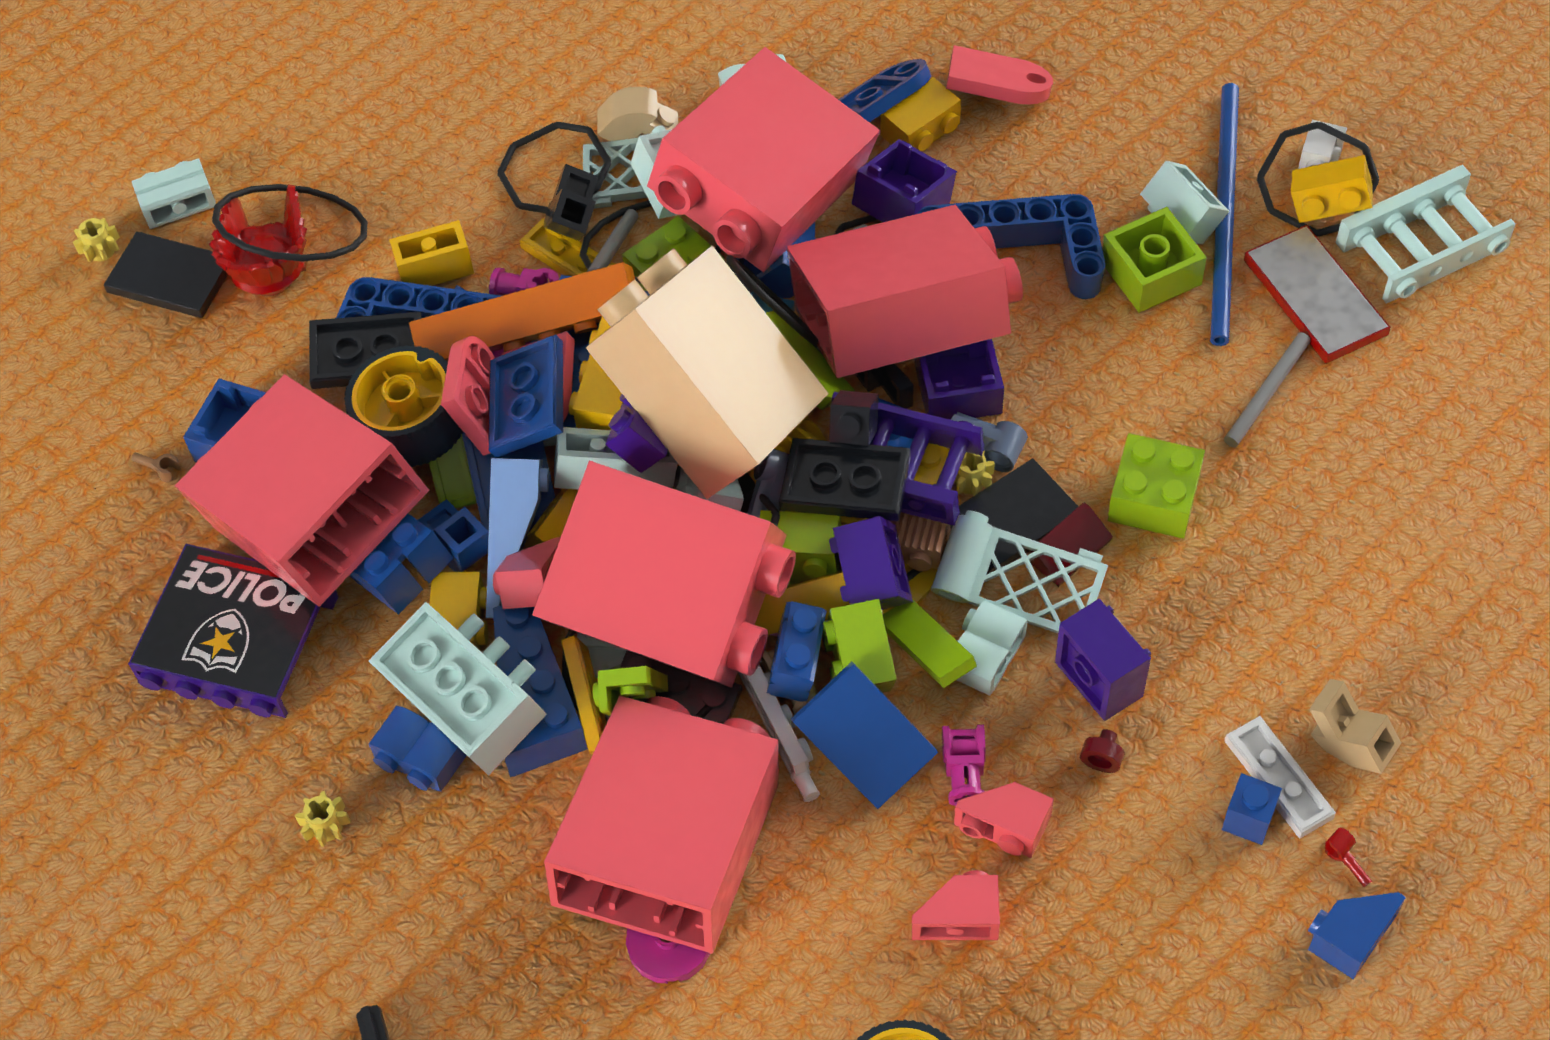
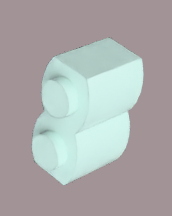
(993, 640)

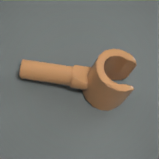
(159, 464)

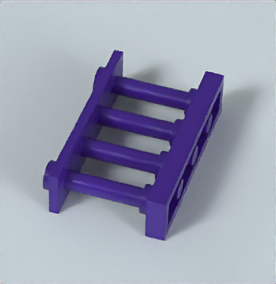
(922, 499)

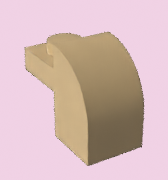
(632, 113)
(1351, 734)

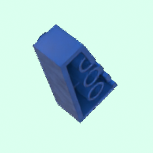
(560, 730)

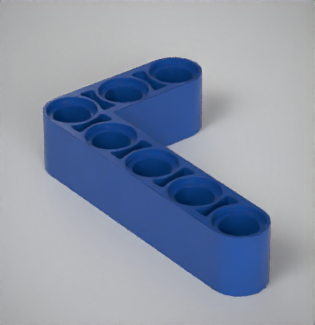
(1045, 221)
(382, 296)

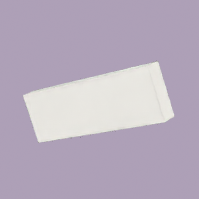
(1270, 761)

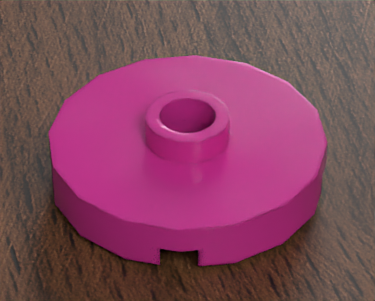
(663, 960)

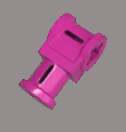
(506, 283)
(964, 758)

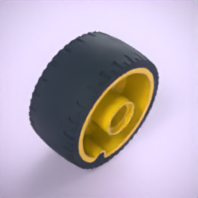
(401, 401)

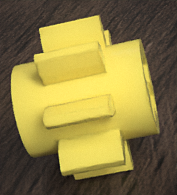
(96, 239)
(974, 474)
(333, 815)

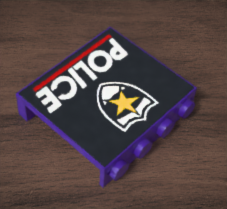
(225, 632)

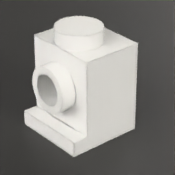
(1321, 147)

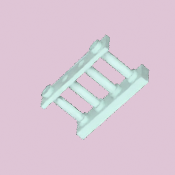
(1421, 203)

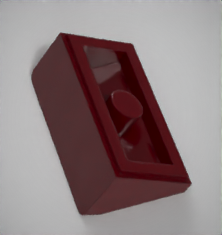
(1076, 531)

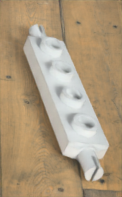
(778, 722)

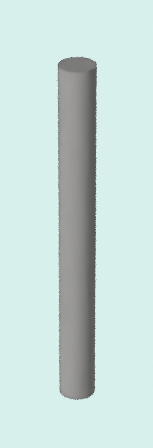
(615, 240)
(1267, 390)

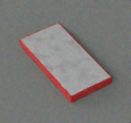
(1316, 294)

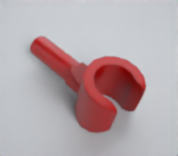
(1338, 848)

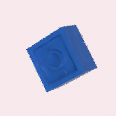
(218, 414)

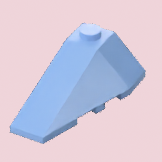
(513, 505)

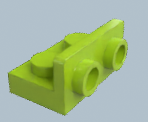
(633, 682)

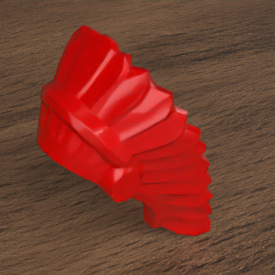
(253, 271)

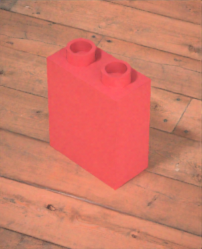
(761, 159)
(902, 289)
(303, 488)
(665, 575)
(664, 821)

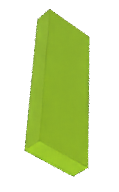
(928, 643)

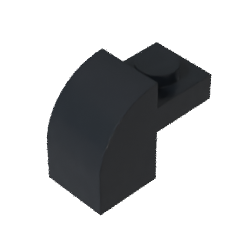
(572, 203)

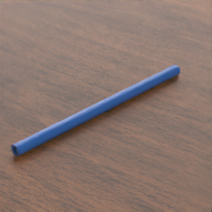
(1224, 231)

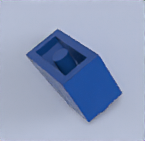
(1353, 930)

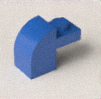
(459, 533)

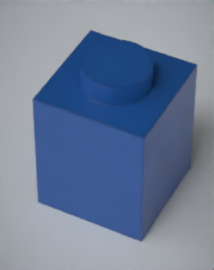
(1251, 809)

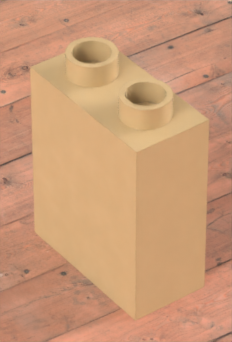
(704, 367)

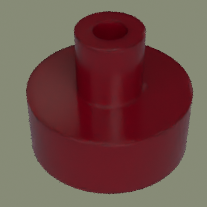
(1102, 752)

